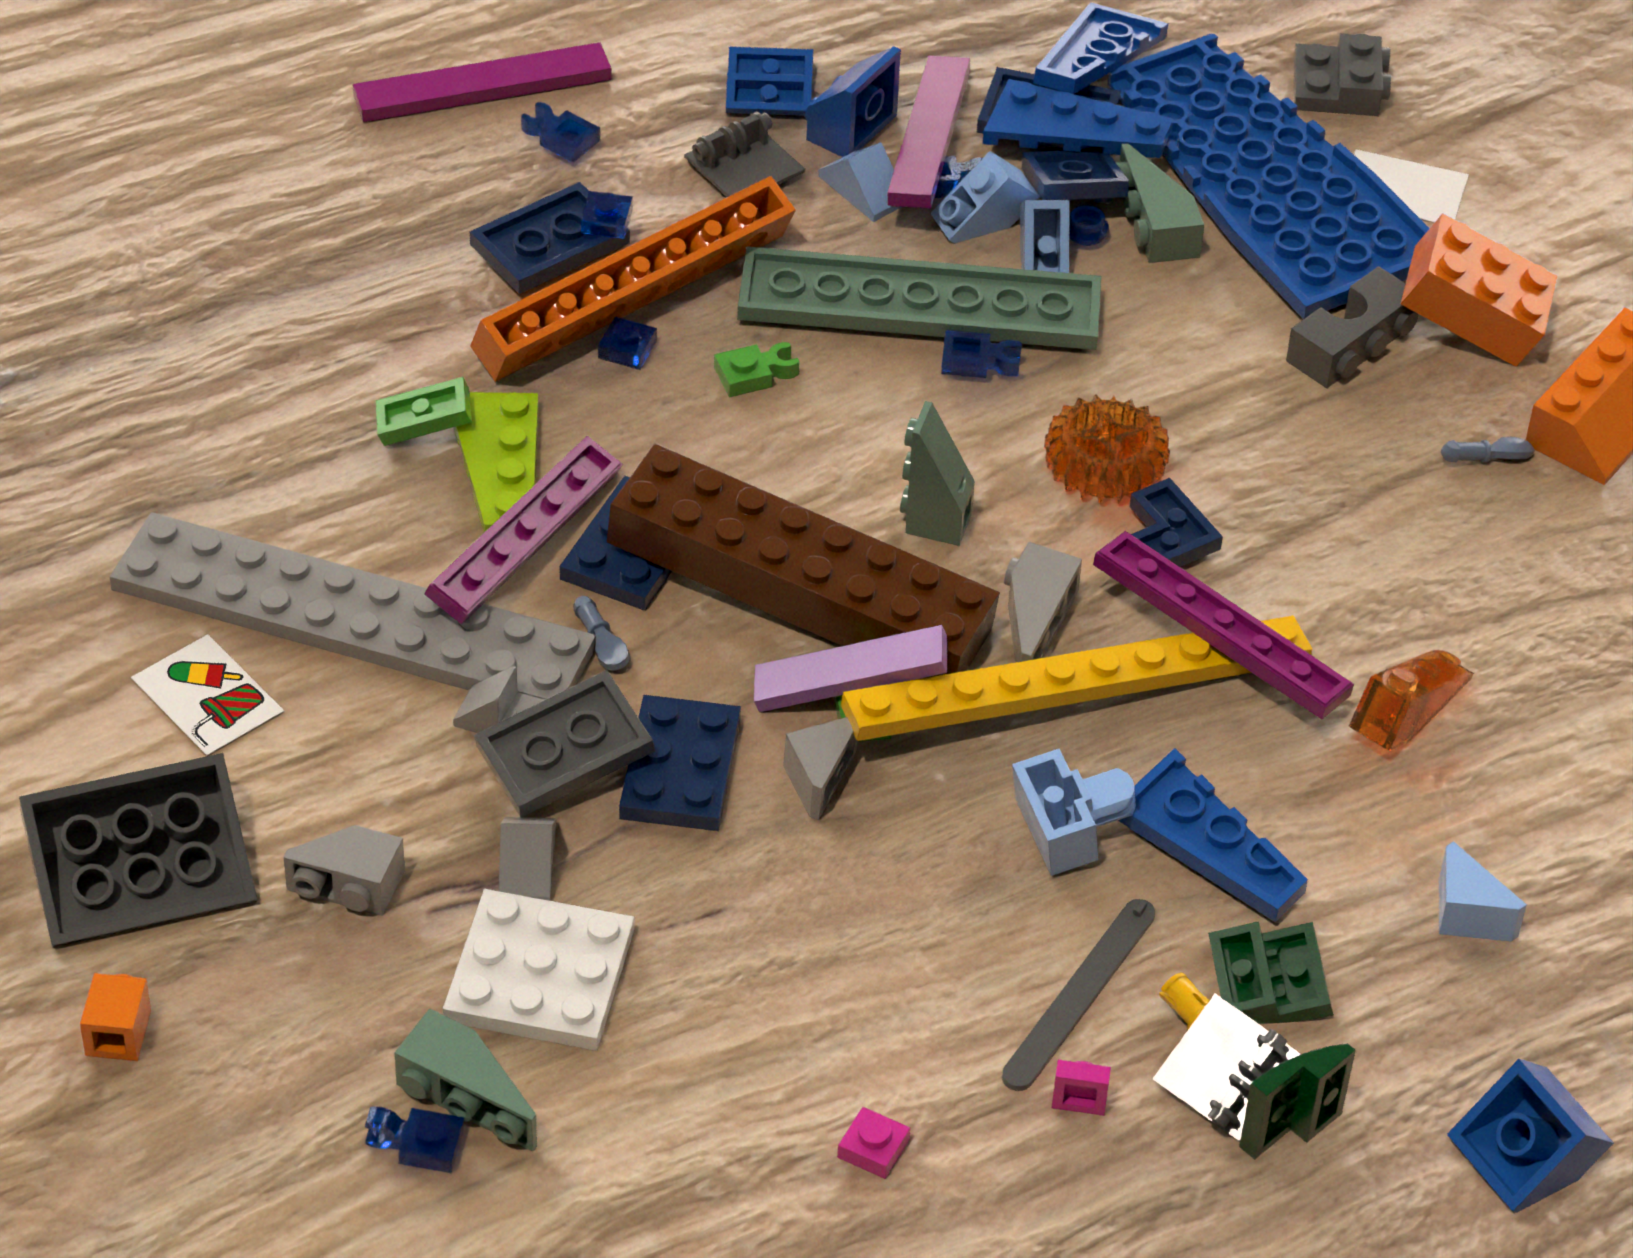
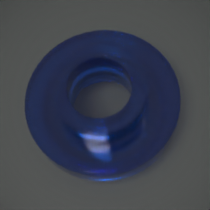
(1087, 226)

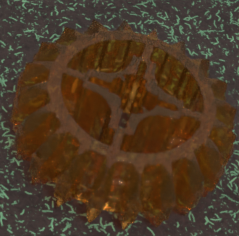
(1106, 448)

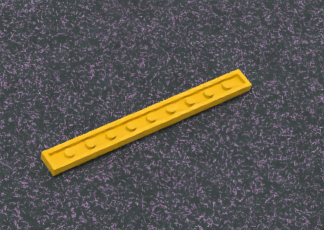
(1044, 683)

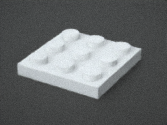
(539, 969)

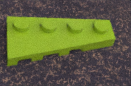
(499, 450)

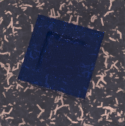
(607, 214)
(627, 343)

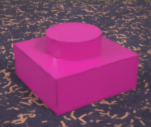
(1081, 1087)
(873, 1142)

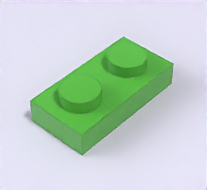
(423, 411)

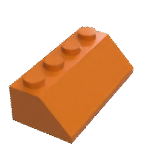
(1589, 408)

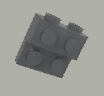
(1342, 76)

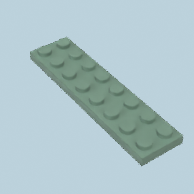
(919, 297)

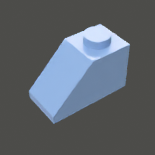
(1044, 235)

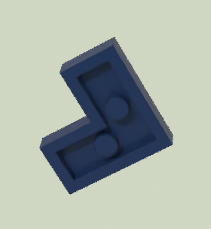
(1173, 524)

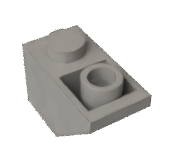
(348, 868)

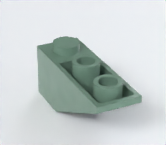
(1162, 210)
(939, 481)
(458, 1072)

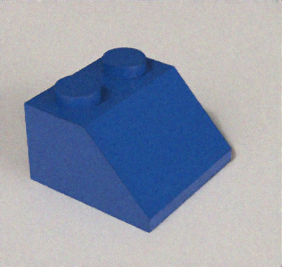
(856, 104)
(1529, 1136)

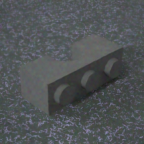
(1334, 346)

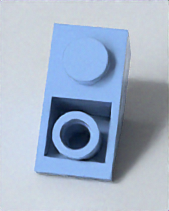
(984, 200)

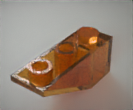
(1408, 697)

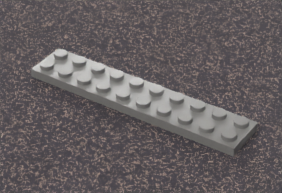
(344, 609)

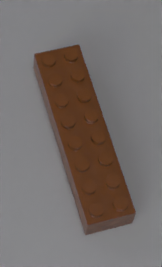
(792, 559)

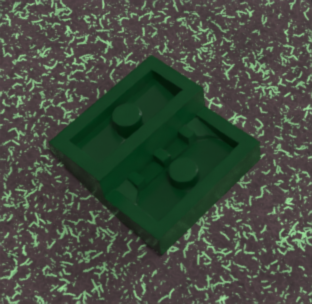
(1271, 973)
(1297, 1097)

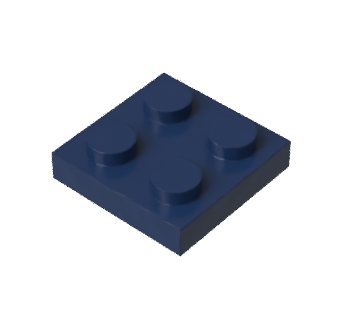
(1075, 175)

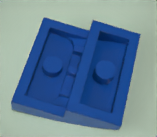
(769, 80)

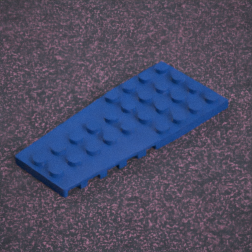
(1270, 180)

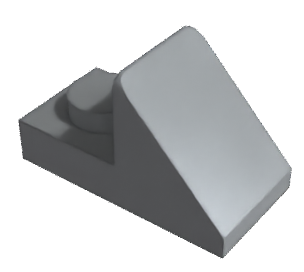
(492, 702)

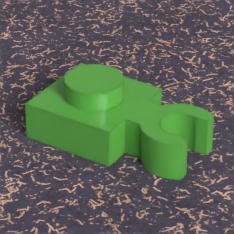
(750, 370)

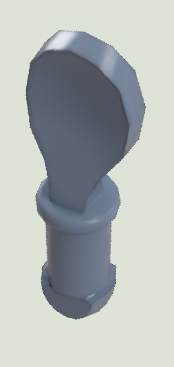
(1504, 448)
(610, 649)

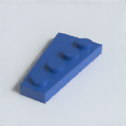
(1096, 46)
(1078, 122)
(1202, 832)

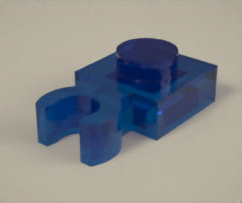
(563, 134)
(973, 354)

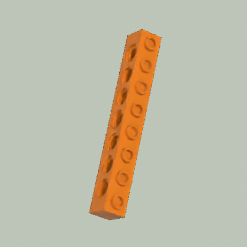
(631, 278)

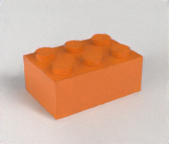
(1479, 290)

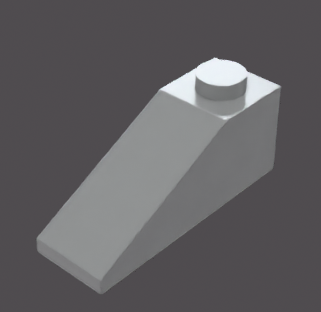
(1039, 597)

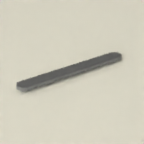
(1078, 995)

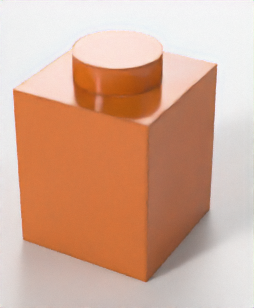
(115, 1016)

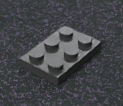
(564, 743)

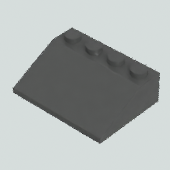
(137, 849)

